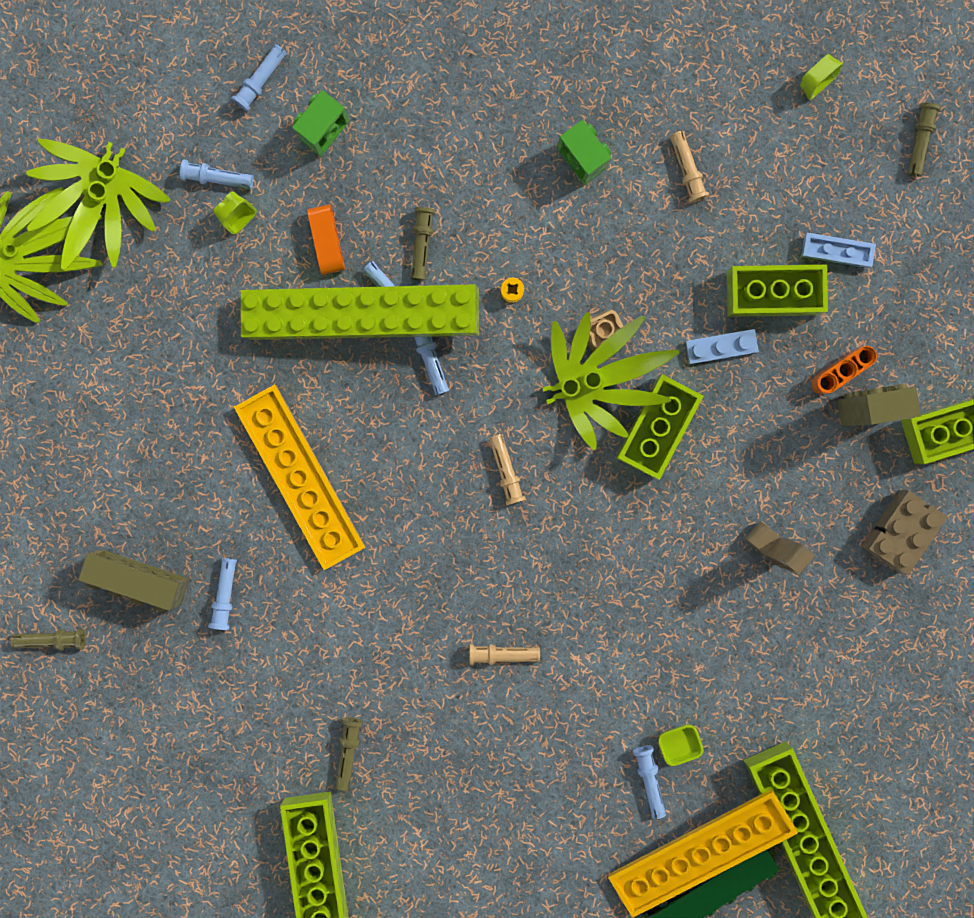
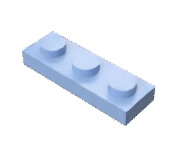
(838, 250)
(721, 346)

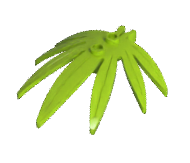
(100, 185)
(15, 254)
(586, 382)

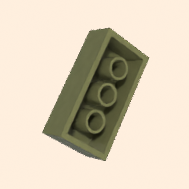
(878, 405)
(134, 580)

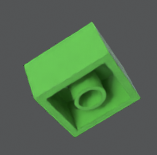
(320, 122)
(584, 151)

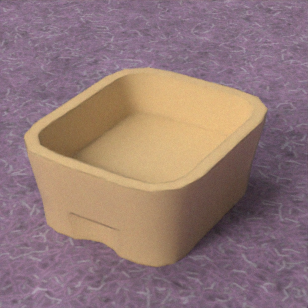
(603, 327)

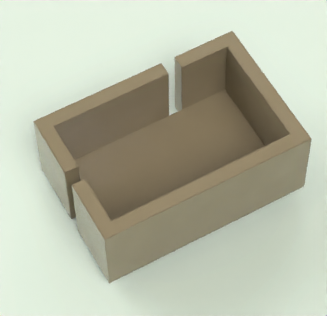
(908, 532)

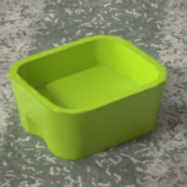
(820, 76)
(234, 212)
(680, 744)

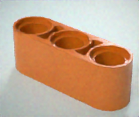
(326, 239)
(853, 365)

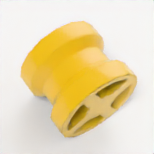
(512, 294)

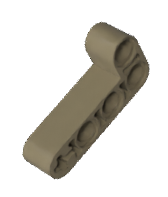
(781, 551)

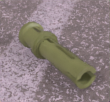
(924, 129)
(422, 233)
(59, 640)
(348, 743)

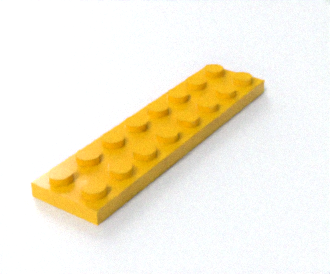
(299, 477)
(702, 853)

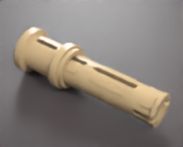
(692, 177)
(509, 480)
(492, 654)

